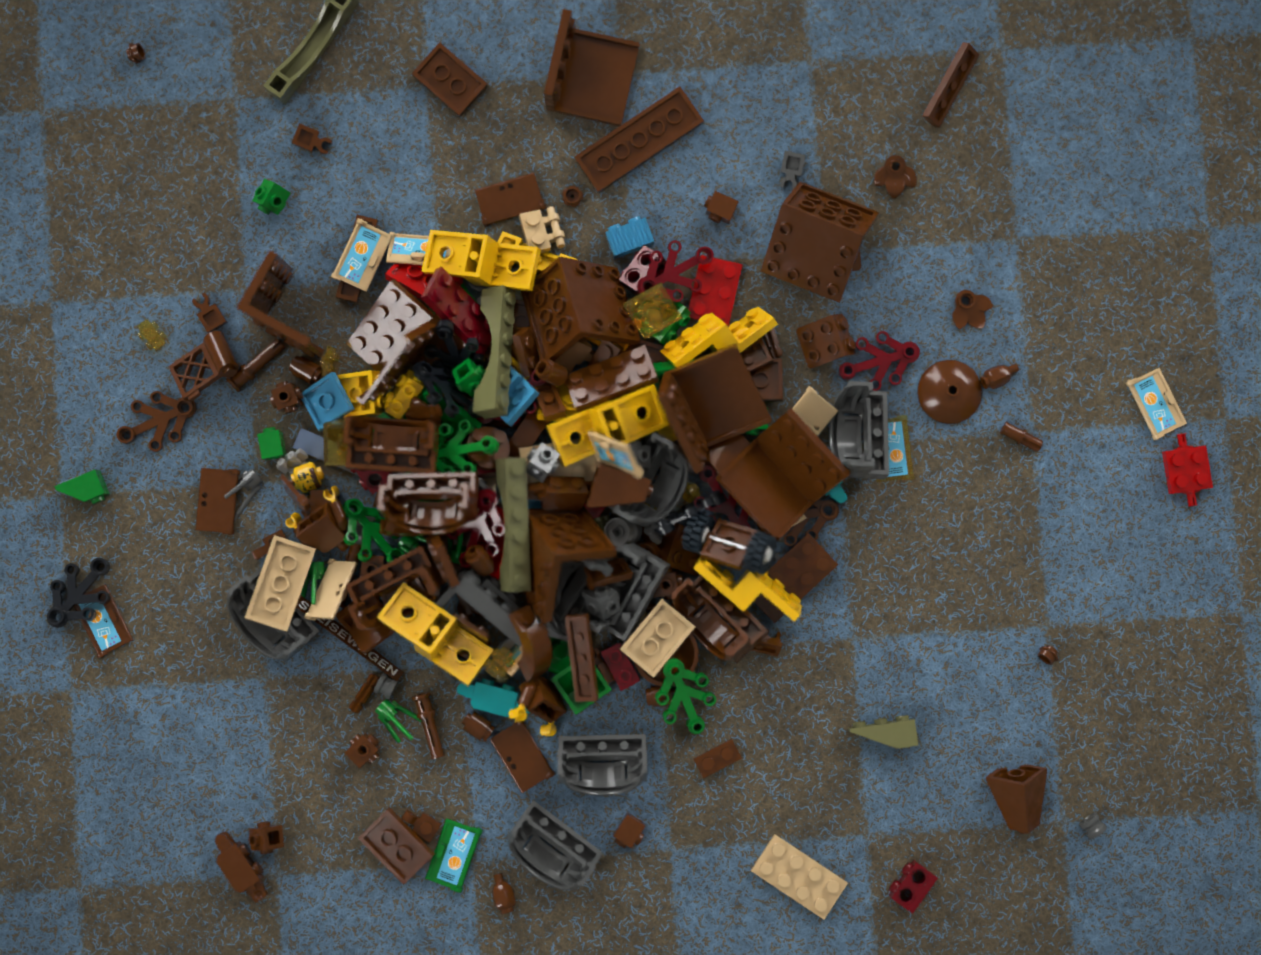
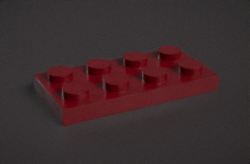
(455, 304)

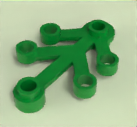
(454, 448)
(369, 530)
(683, 694)

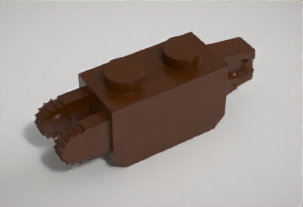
(560, 492)
(239, 867)

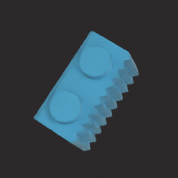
(629, 237)

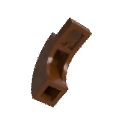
(527, 434)
(535, 643)

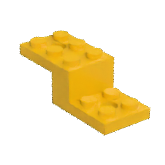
(482, 260)
(716, 335)
(611, 419)
(748, 587)
(435, 634)

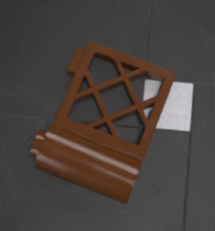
(216, 354)

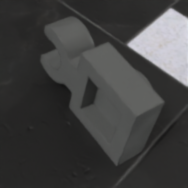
(792, 165)

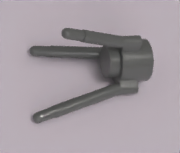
(249, 480)

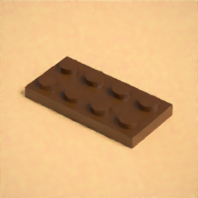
(611, 378)
(798, 571)

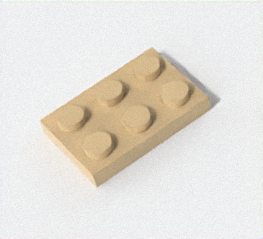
(657, 638)

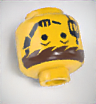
(307, 477)

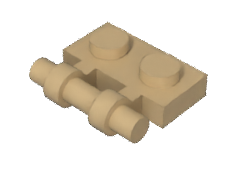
(535, 232)

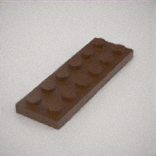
(639, 139)

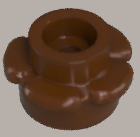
(135, 52)
(572, 190)
(1048, 654)

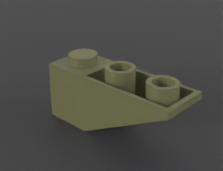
(895, 733)

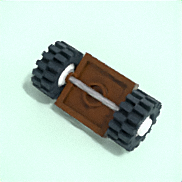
(729, 543)

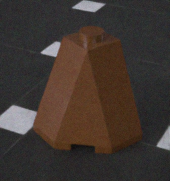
(617, 487)
(1019, 795)

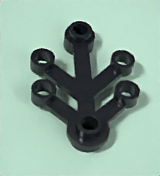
(445, 331)
(425, 372)
(666, 525)
(76, 594)

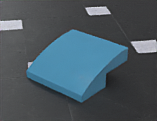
(520, 396)

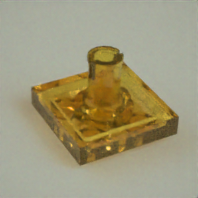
(655, 316)

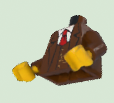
(324, 526)
(541, 700)

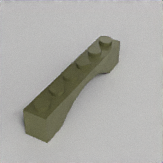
(294, 69)
(493, 391)
(515, 564)

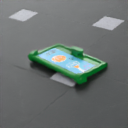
(452, 862)

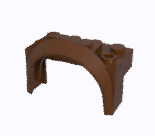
(393, 445)
(430, 516)
(367, 589)
(710, 627)

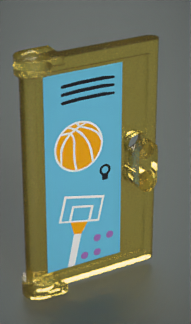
(899, 450)

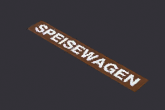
(345, 636)

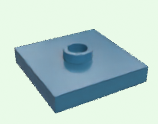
(326, 400)

